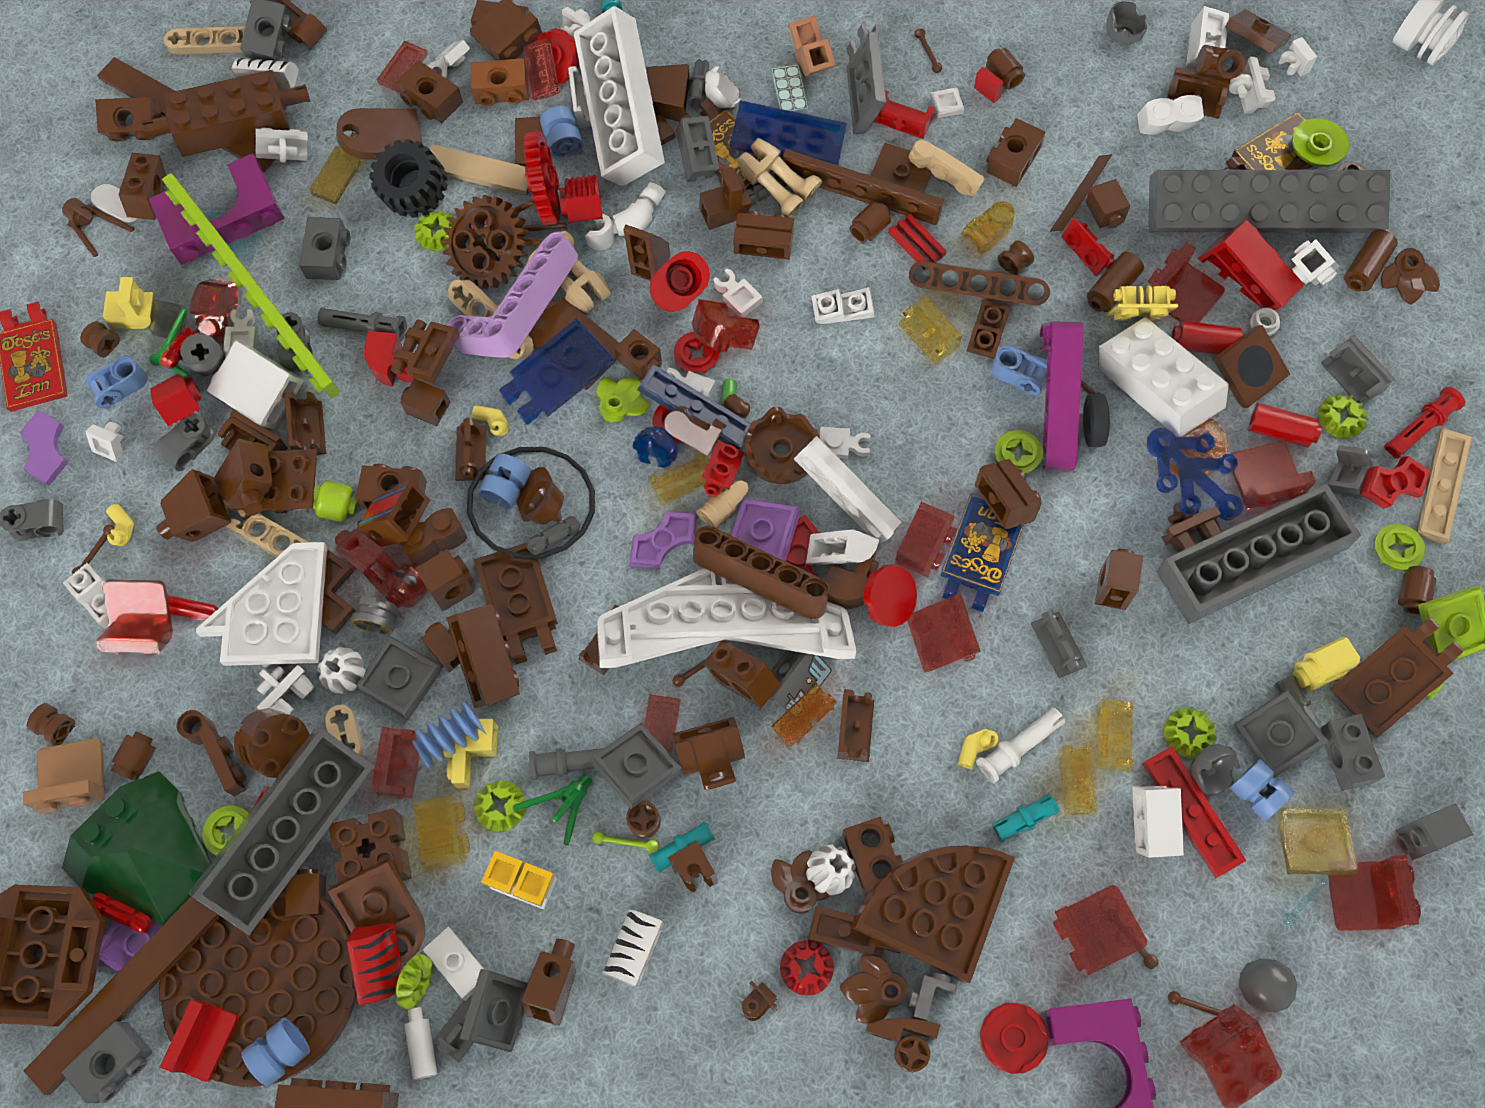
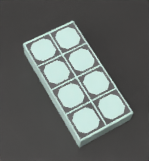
(789, 89)

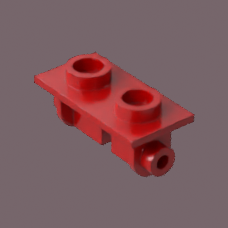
(1084, 244)
(721, 468)

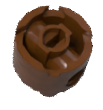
(269, 740)

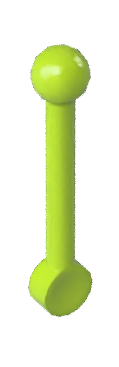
(651, 846)

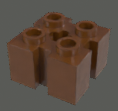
(353, 839)

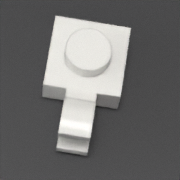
(452, 55)

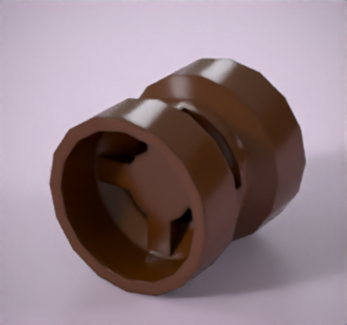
(52, 725)
(642, 815)

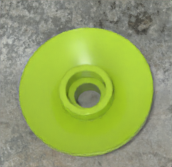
(1320, 142)

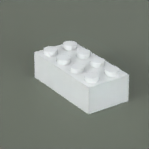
(1163, 377)

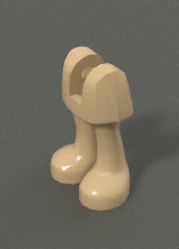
(770, 160)
(585, 279)

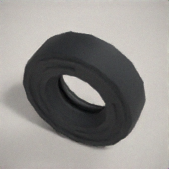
(1096, 420)

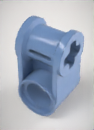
(1021, 370)
(116, 382)

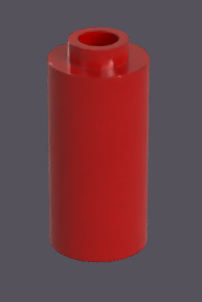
(1205, 337)
(1284, 425)

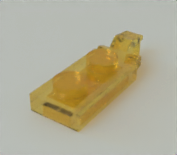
(335, 175)

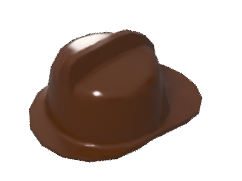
(540, 498)

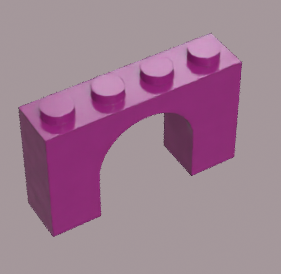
(252, 211)
(1116, 1027)

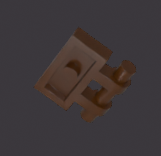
(432, 350)

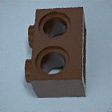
(742, 673)
(867, 858)

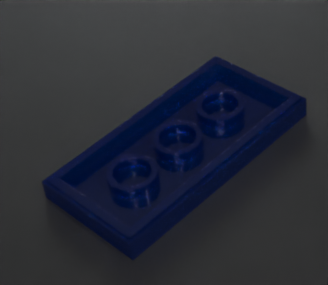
(787, 130)

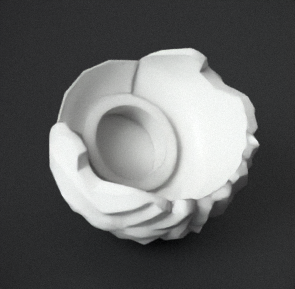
(721, 89)

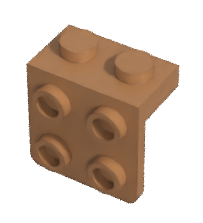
(68, 777)

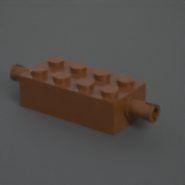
(225, 112)

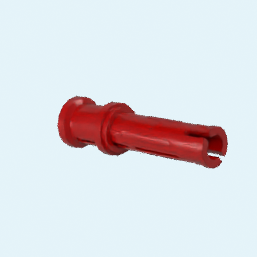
(1431, 415)

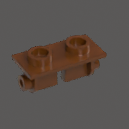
(470, 450)
(758, 1001)

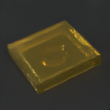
(1316, 841)

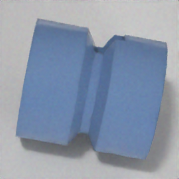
(561, 131)
(505, 479)
(1254, 780)
(269, 1056)

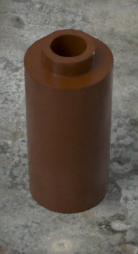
(1370, 260)
(1121, 273)

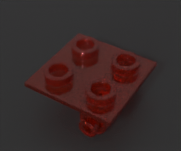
(943, 633)

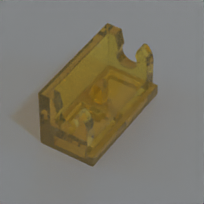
(930, 330)
(679, 481)
(1114, 735)
(1077, 781)

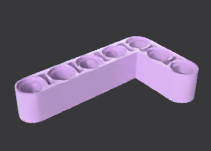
(522, 305)

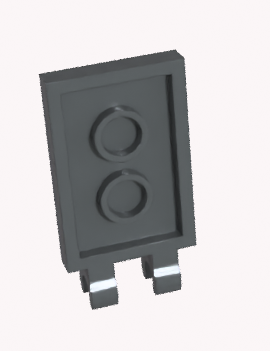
(865, 78)

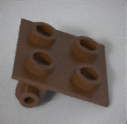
(292, 480)

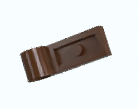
(304, 27)
(217, 747)

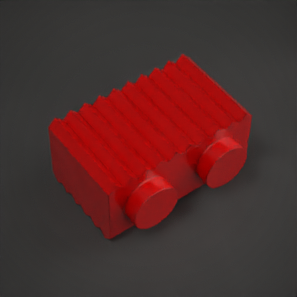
(581, 199)
(176, 398)

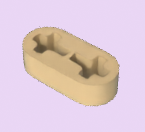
(351, 727)

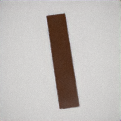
(1081, 193)

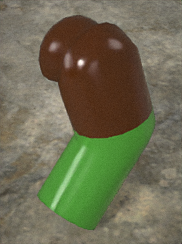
(732, 401)

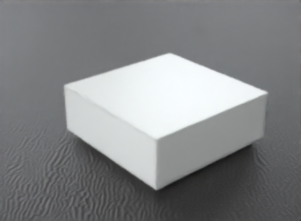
(947, 102)

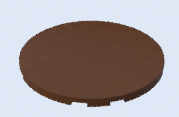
(279, 971)

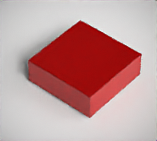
(988, 84)

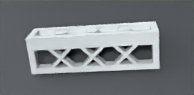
(847, 490)

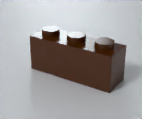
(483, 655)

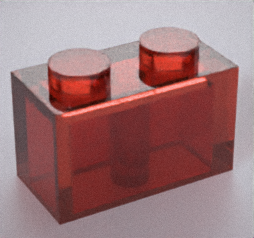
(925, 540)

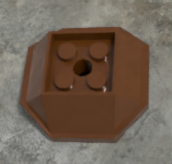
(71, 937)

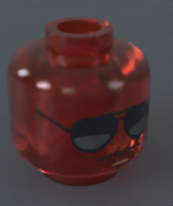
(405, 586)

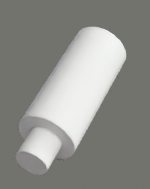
(420, 1045)

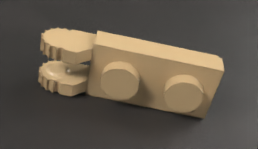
(946, 167)

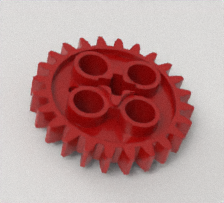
(542, 178)

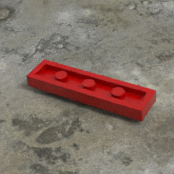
(1198, 816)

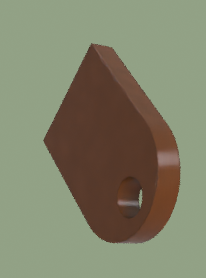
(375, 130)
(380, 898)

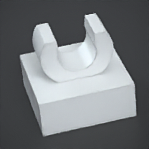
(1300, 57)
(105, 440)

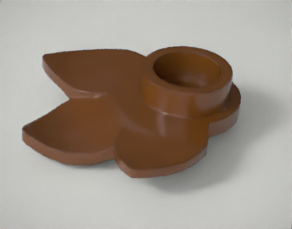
(1409, 279)
(792, 879)
(869, 986)

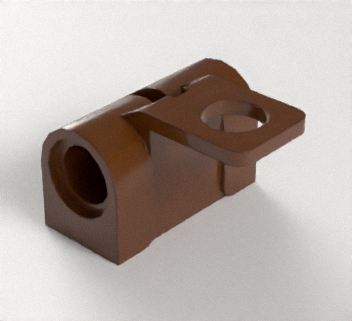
(710, 751)

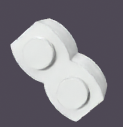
(1170, 115)

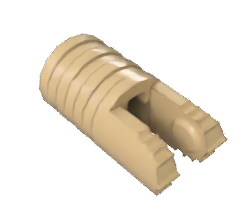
(722, 505)

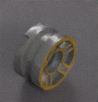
(374, 614)

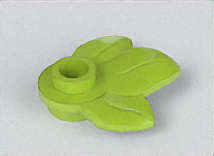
(623, 396)

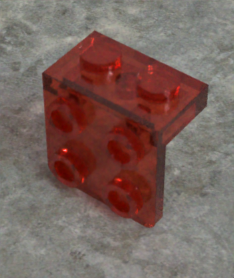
(1194, 290)
(1269, 475)
(136, 617)
(1376, 896)
(1100, 930)
(1233, 1056)

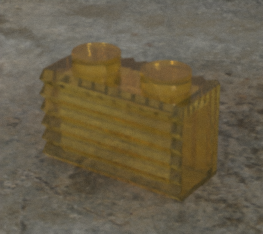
(441, 832)

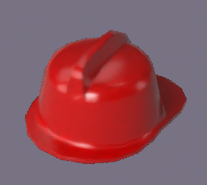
(676, 276)

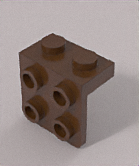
(506, 30)

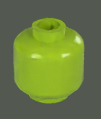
(334, 501)

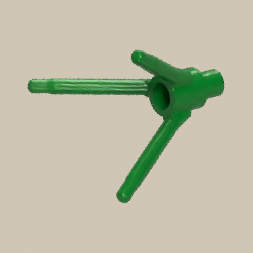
(155, 358)
(570, 796)

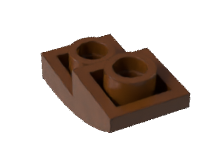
(988, 329)

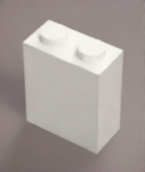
(254, 385)

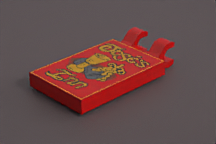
(31, 359)

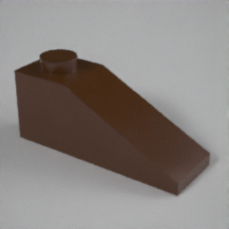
(645, 251)

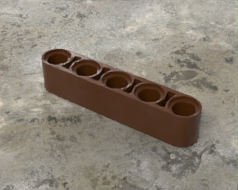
(991, 291)
(760, 572)

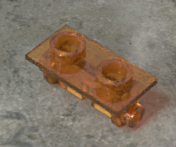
(799, 717)

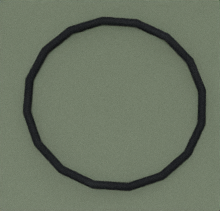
(528, 555)

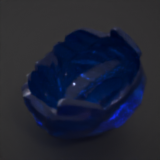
(656, 443)

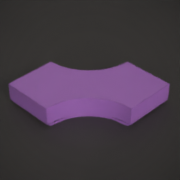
(44, 458)
(651, 548)

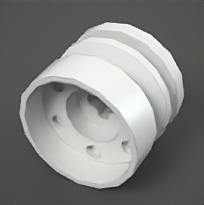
(1430, 29)

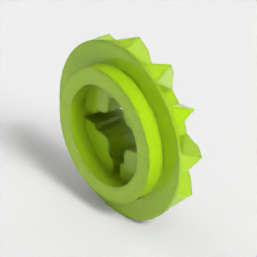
(424, 234)
(1330, 415)
(1030, 446)
(1404, 536)
(1179, 740)
(222, 817)
(495, 820)
(413, 981)

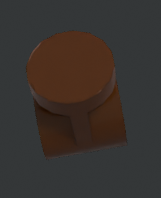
(1211, 61)

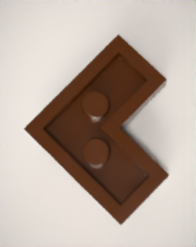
(335, 610)

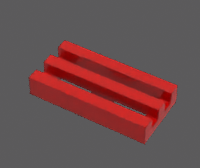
(926, 236)

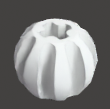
(341, 670)
(830, 869)

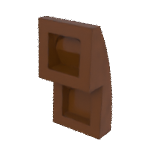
(892, 1028)

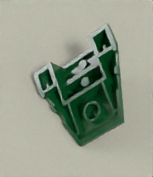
(139, 849)

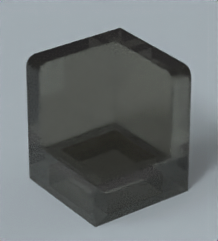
(164, 317)

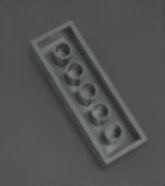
(1257, 553)
(281, 830)

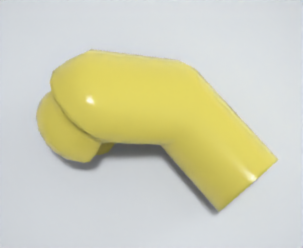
(494, 417)
(124, 526)
(974, 744)

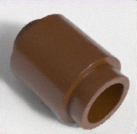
(1005, 67)
(870, 222)
(1416, 588)
(133, 755)

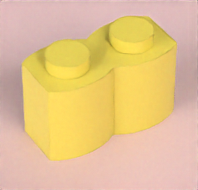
(1326, 664)

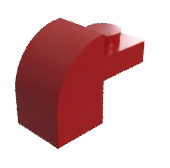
(379, 355)

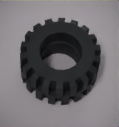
(395, 164)

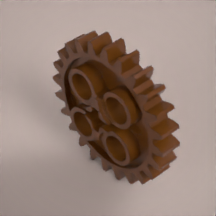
(502, 224)

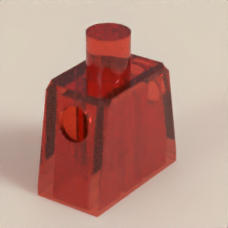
(362, 554)

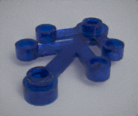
(1192, 470)

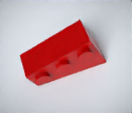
(1254, 266)

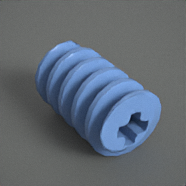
(447, 734)

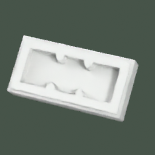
(454, 962)

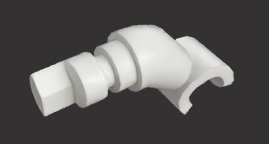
(636, 215)

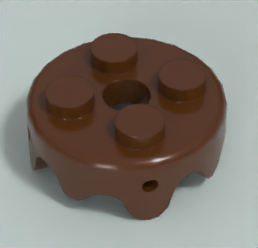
(774, 429)

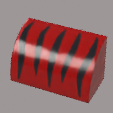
(374, 962)

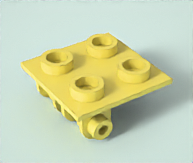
(1133, 304)

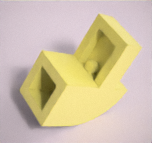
(128, 307)
(486, 746)

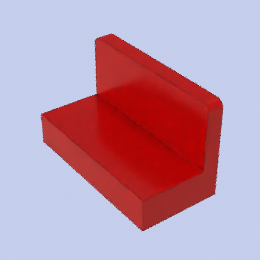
(200, 1040)

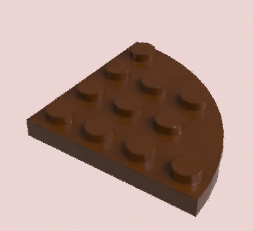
(938, 906)

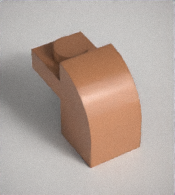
(811, 51)

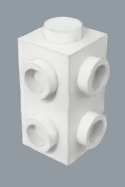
(1314, 263)

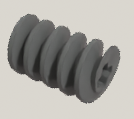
(193, 348)

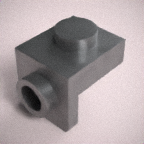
(1350, 470)
(921, 999)

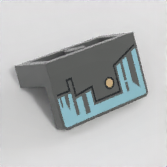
(797, 674)

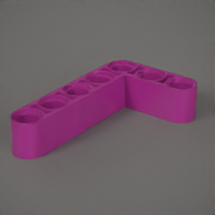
(1062, 394)

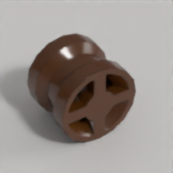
(1016, 258)
(98, 338)
(919, 1050)

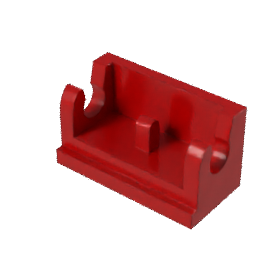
(905, 118)

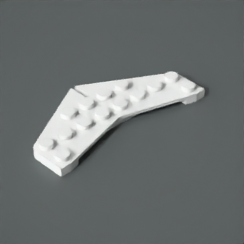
(700, 613)

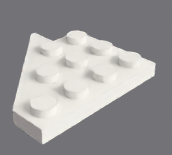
(275, 613)

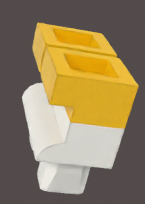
(519, 880)

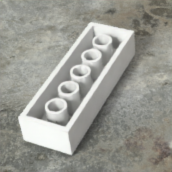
(618, 97)

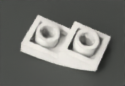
(839, 307)
(87, 589)

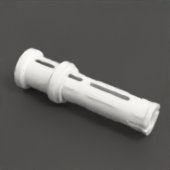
(1010, 752)

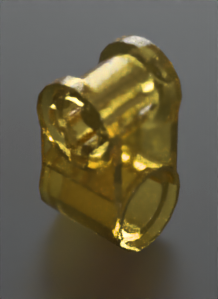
(987, 230)

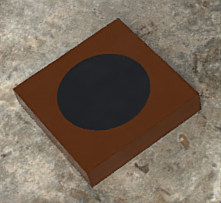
(1251, 366)

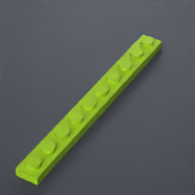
(254, 294)

